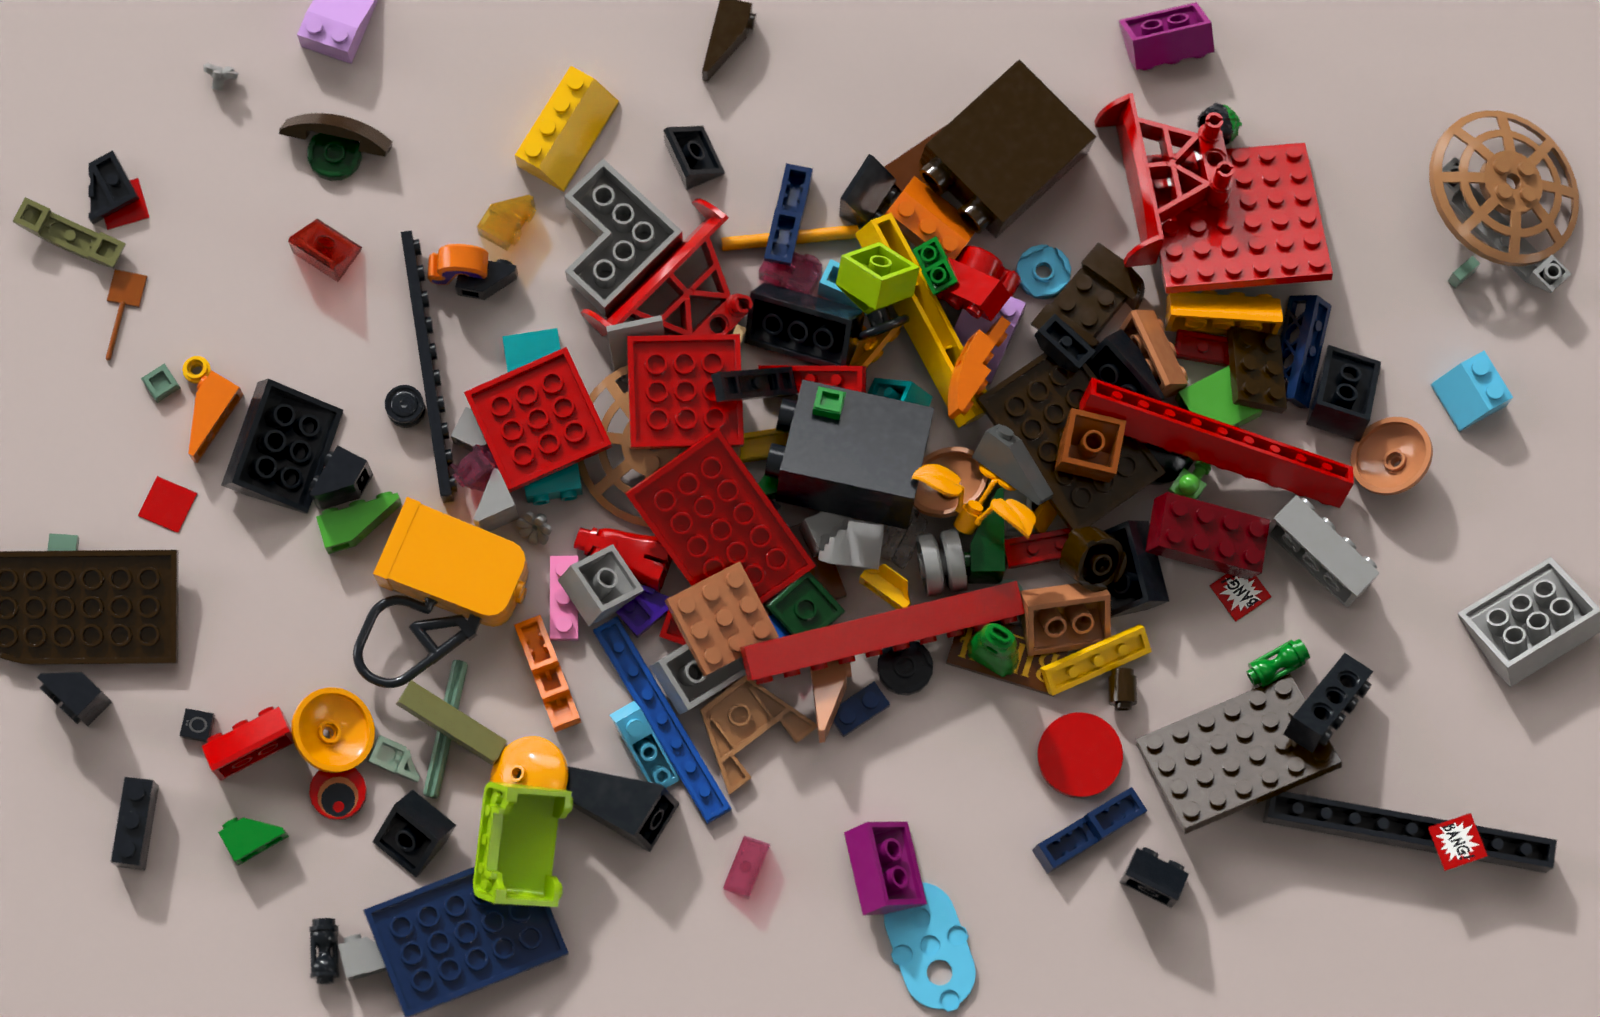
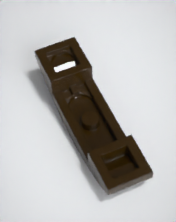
(370, 139)

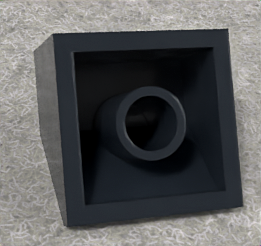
(867, 193)
(413, 832)
(1155, 877)

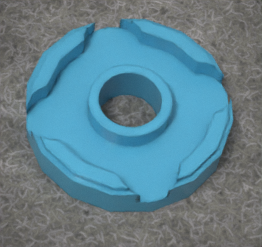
(1043, 256)

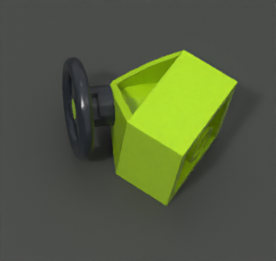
(873, 281)

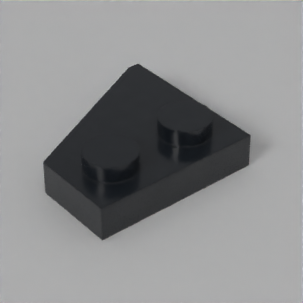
(108, 187)

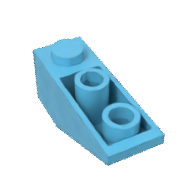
(644, 745)

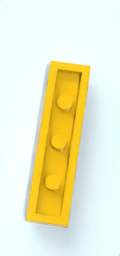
(1096, 659)

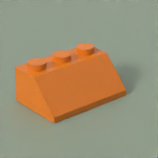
(925, 214)

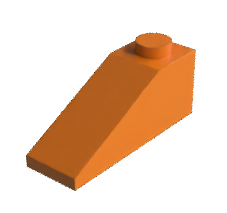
(212, 407)

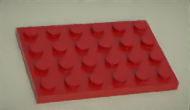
(716, 514)

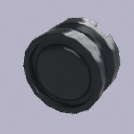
(405, 406)

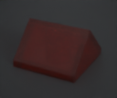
(324, 248)

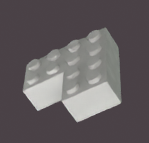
(630, 241)

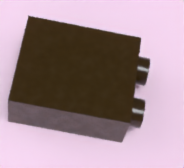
(1005, 150)

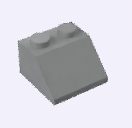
(600, 584)

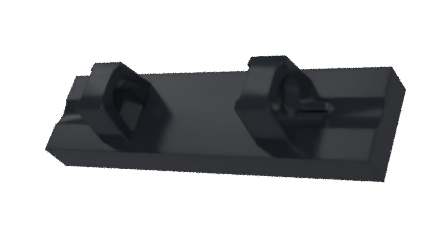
(754, 384)

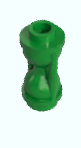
(1290, 656)

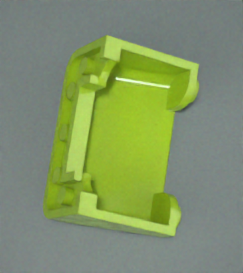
(519, 844)

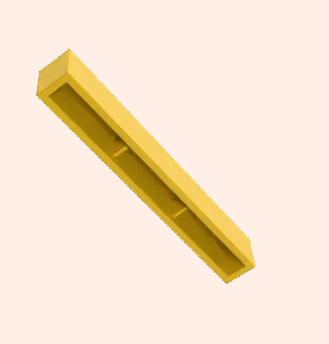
(928, 323)

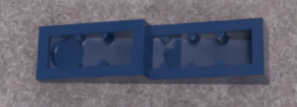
(788, 214)
(1089, 830)

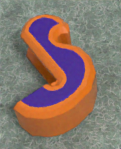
(455, 260)

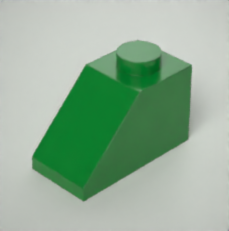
(249, 838)

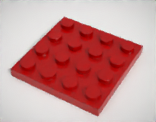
(674, 391)
(538, 419)

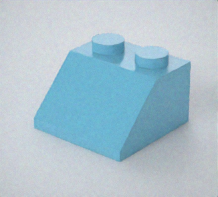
(1472, 391)

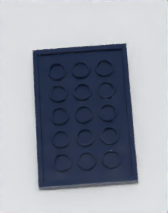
(451, 943)

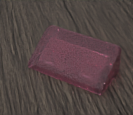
(746, 867)

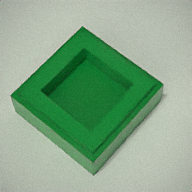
(829, 403)

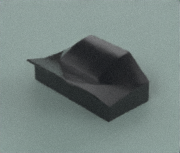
(1063, 344)

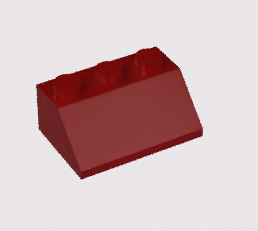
(248, 742)

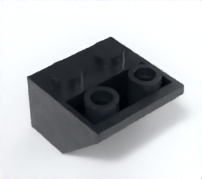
(341, 480)
(78, 693)

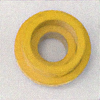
(191, 363)

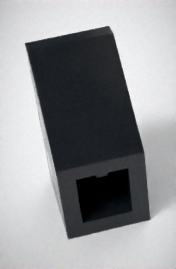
(498, 276)

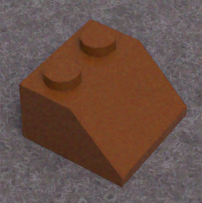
(1090, 445)

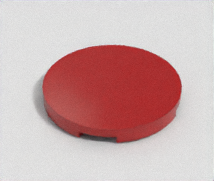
(1080, 755)

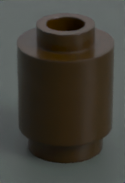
(1122, 689)

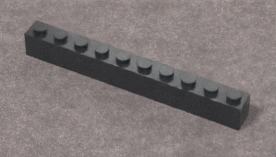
(1402, 829)

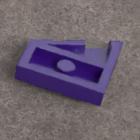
(643, 610)

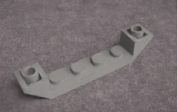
(1544, 275)

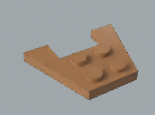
(742, 716)

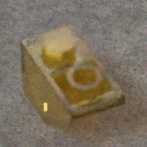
(505, 219)

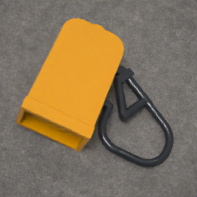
(447, 568)

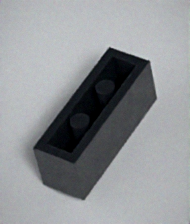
(134, 823)

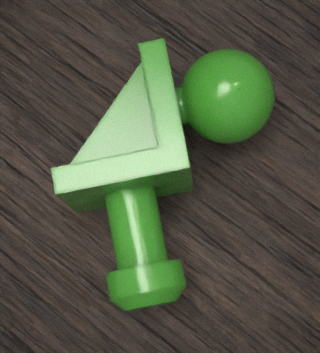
(1190, 484)

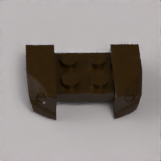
(1095, 295)

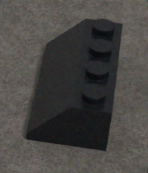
(803, 326)

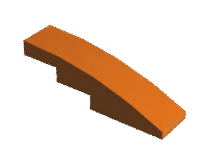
(547, 673)

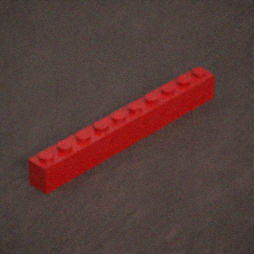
(1221, 444)
(881, 631)

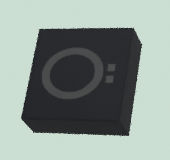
(197, 725)

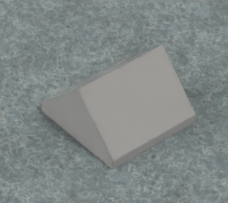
(495, 505)

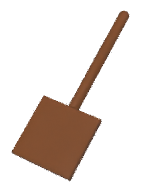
(127, 290)

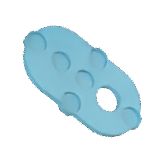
(931, 935)

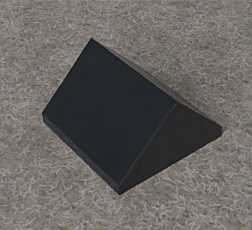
(692, 155)

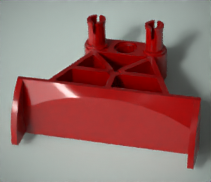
(1212, 184)
(728, 311)

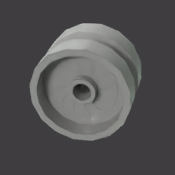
(941, 562)

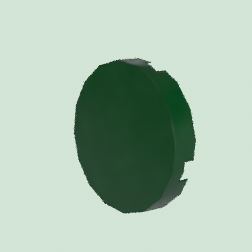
(333, 156)

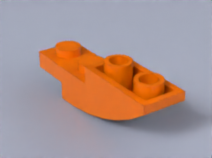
(971, 368)

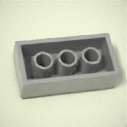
(1322, 550)

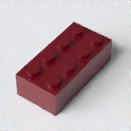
(1207, 535)

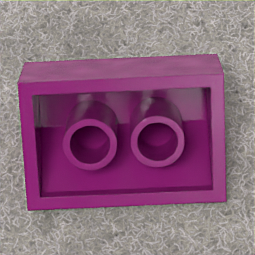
(1167, 36)
(885, 867)

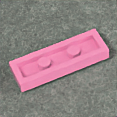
(563, 613)

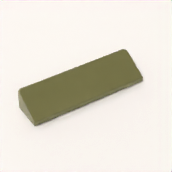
(451, 722)

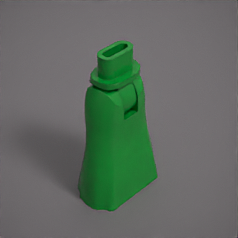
(995, 649)

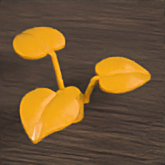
(972, 513)

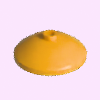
(347, 722)
(538, 760)

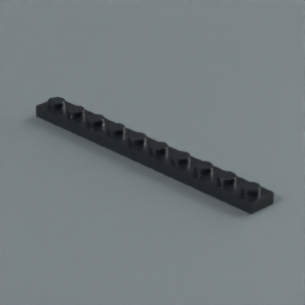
(430, 377)

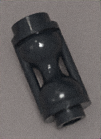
(324, 936)

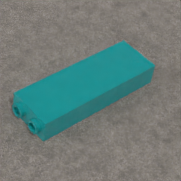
(519, 351)

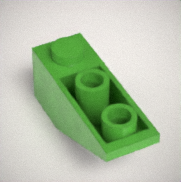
(350, 525)

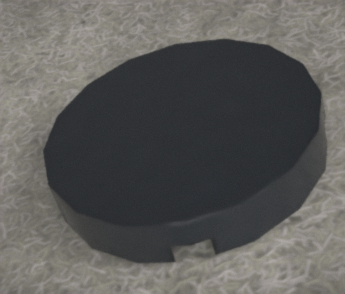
(906, 669)

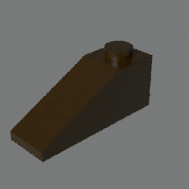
(728, 33)

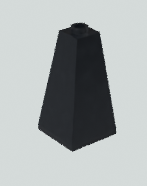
(623, 804)

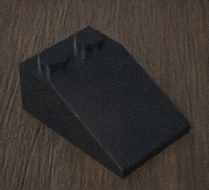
(1123, 365)
(1344, 393)

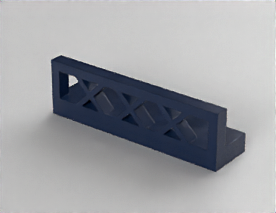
(1305, 348)

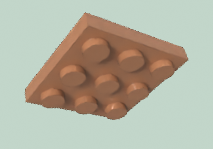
(720, 618)

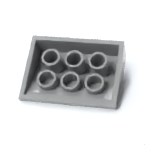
(1531, 621)

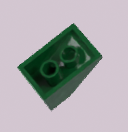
(987, 550)

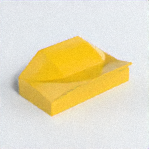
(887, 585)

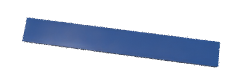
(662, 720)

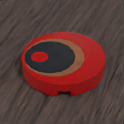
(338, 794)

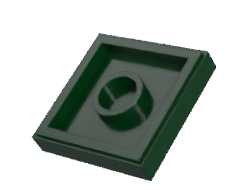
(805, 606)

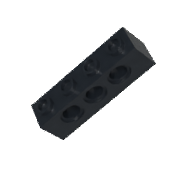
(1328, 703)

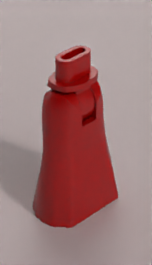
(640, 552)

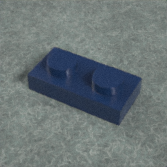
(860, 709)

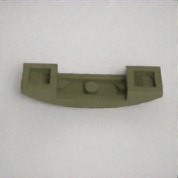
(68, 234)

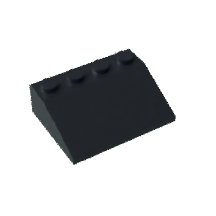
(282, 446)

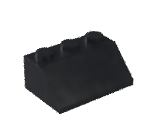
(1142, 581)

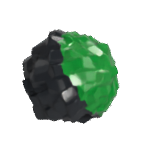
(1230, 120)

